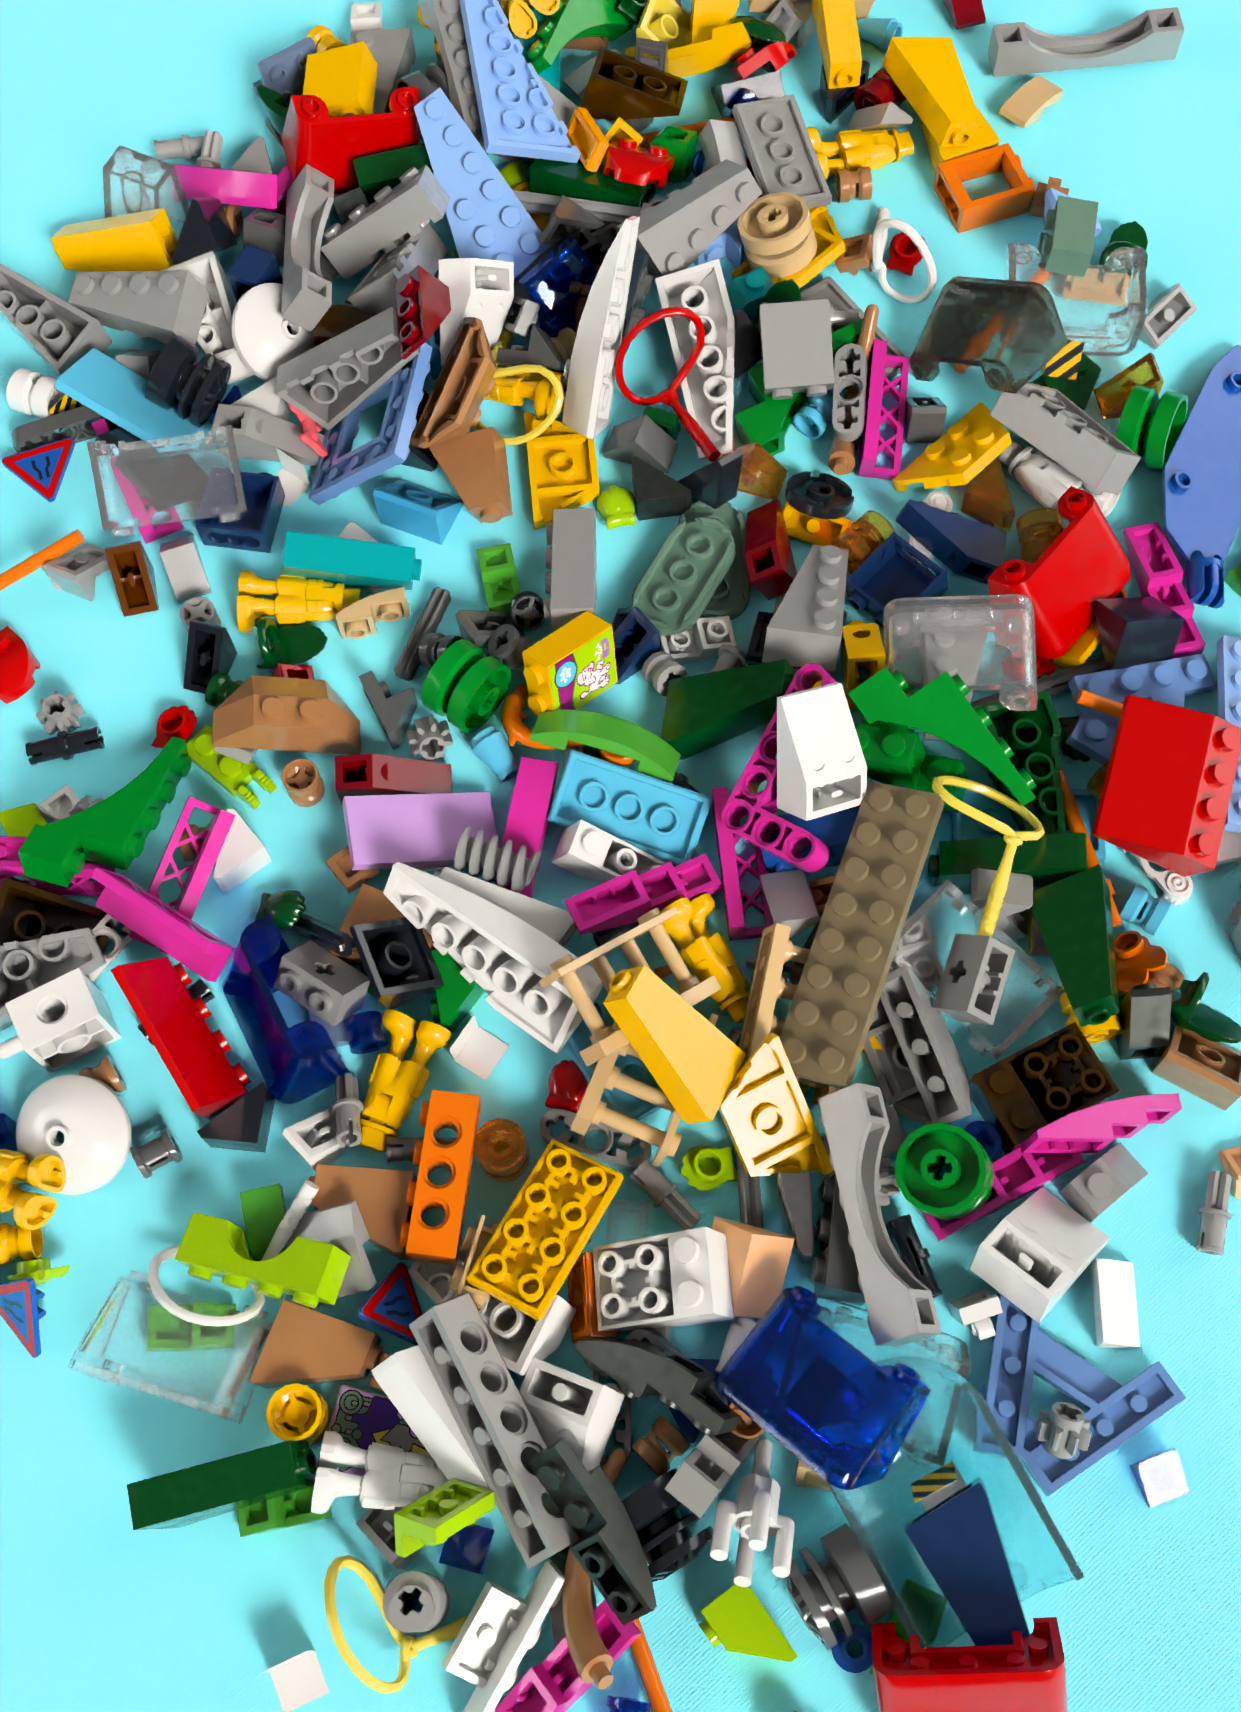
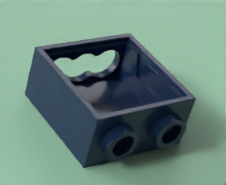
(258, 525)
(893, 575)

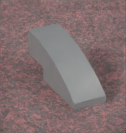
(721, 141)
(709, 1470)

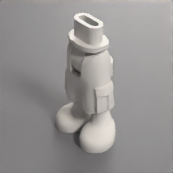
(1046, 478)
(390, 1477)

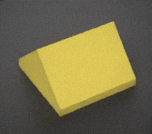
(665, 23)

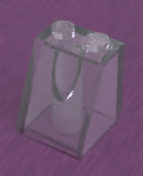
(143, 183)

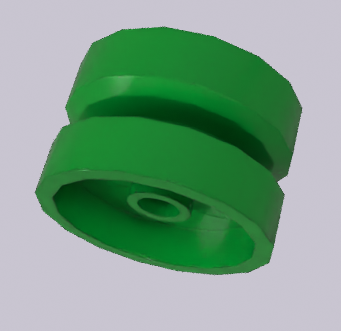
(1152, 424)
(465, 685)
(920, 1164)

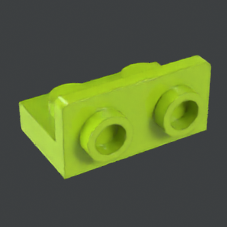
(440, 1515)

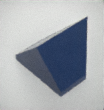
(633, 641)

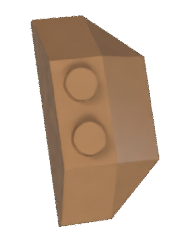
(459, 388)
(286, 717)

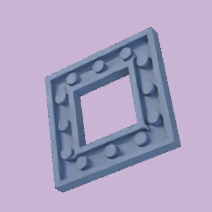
(347, 468)

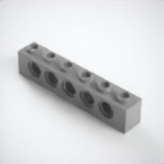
(492, 1423)

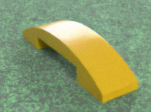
(700, 57)

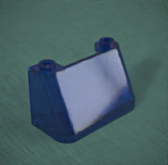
(291, 1059)
(822, 1393)

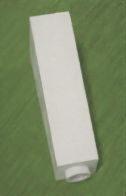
(546, 918)
(420, 1402)

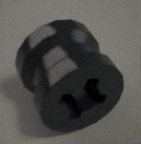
(527, 618)

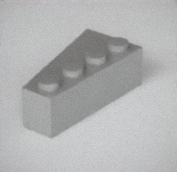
(48, 323)
(343, 370)

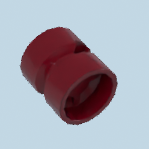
(877, 91)

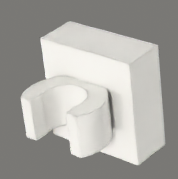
(976, 1311)

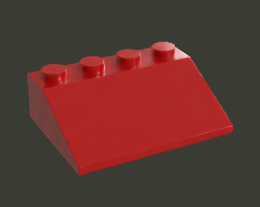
(1169, 785)
(183, 1035)

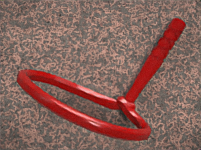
(670, 396)

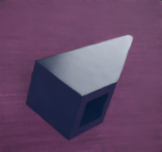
(958, 542)

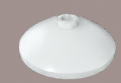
(263, 334)
(92, 1124)

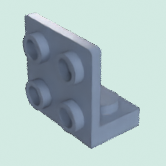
(286, 69)

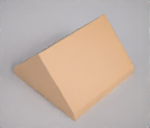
(756, 1265)

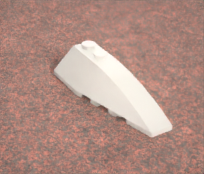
(598, 336)
(710, 382)
(495, 951)

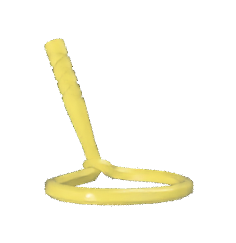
(503, 343)
(1011, 837)
(408, 1644)

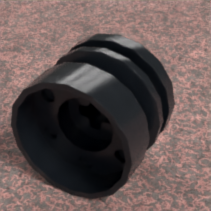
(182, 379)
(662, 1528)

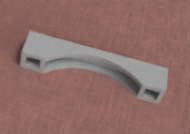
(446, 23)
(1025, 50)
(304, 290)
(896, 1301)

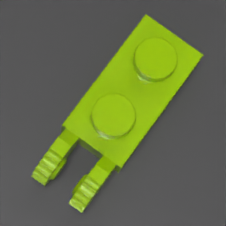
(227, 771)

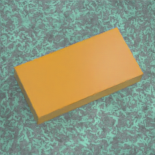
(588, 138)

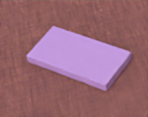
(413, 827)

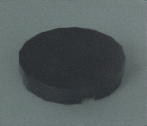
(819, 496)

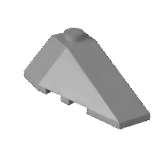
(41, 960)

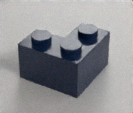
(252, 269)

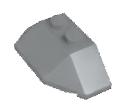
(922, 1068)

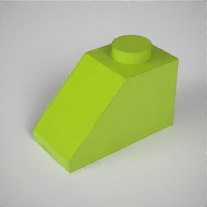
(744, 1626)

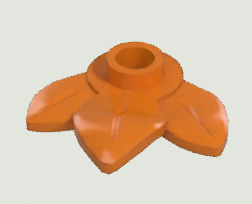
(1135, 959)

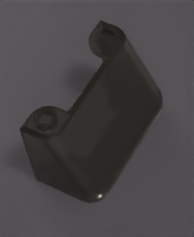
(993, 325)

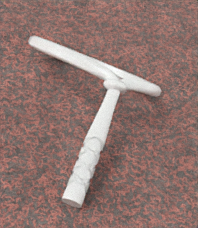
(878, 247)
(278, 1241)

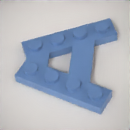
(1158, 681)
(1113, 1409)

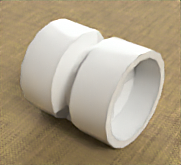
(32, 393)

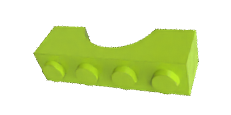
(305, 1269)

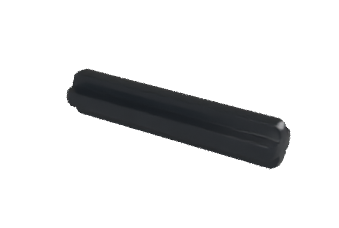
(324, 935)

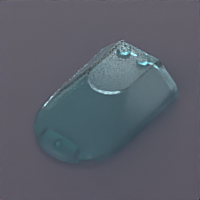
(961, 1429)

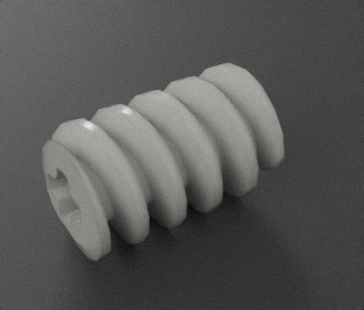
(495, 861)
(399, 1606)

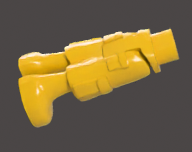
(522, 19)
(861, 149)
(533, 386)
(296, 600)
(708, 954)
(396, 1083)
(44, 1173)

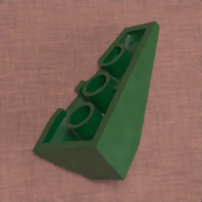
(1036, 749)

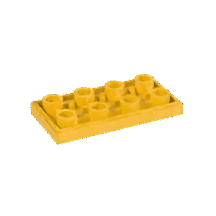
(545, 1229)

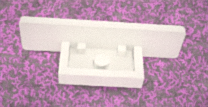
(499, 1635)

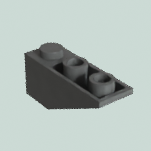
(267, 231)
(835, 1267)

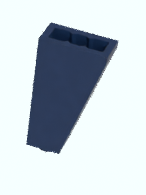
(971, 1565)

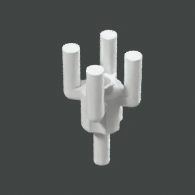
(755, 1519)

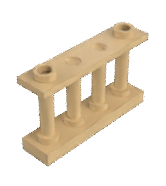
(766, 989)
(604, 1038)
(594, 1110)

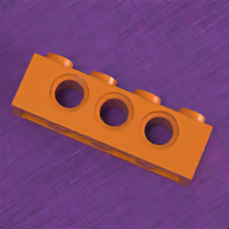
(442, 1241)

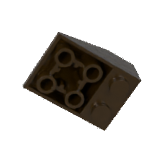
(1040, 1085)

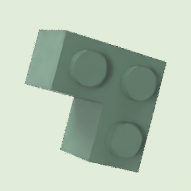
(1069, 236)

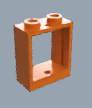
(989, 209)

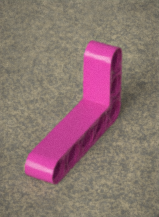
(763, 805)

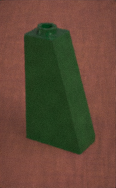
(386, 168)
(576, 182)
(722, 705)
(1043, 859)
(1080, 939)
(221, 1486)

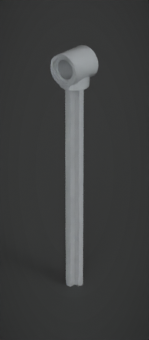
(607, 212)

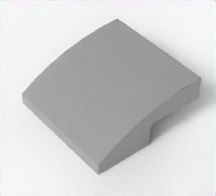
(345, 1229)

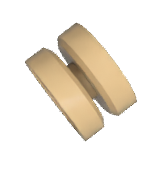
(778, 234)

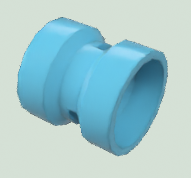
(813, 418)
(1152, 914)

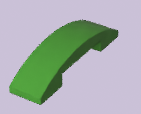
(608, 734)

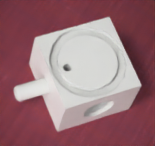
(60, 1022)

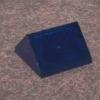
(551, 278)

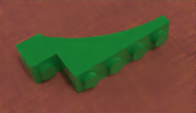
(575, 21)
(772, 418)
(946, 714)
(900, 759)
(110, 830)

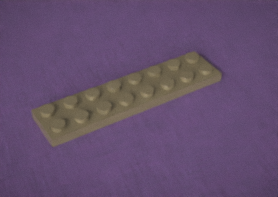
(859, 933)

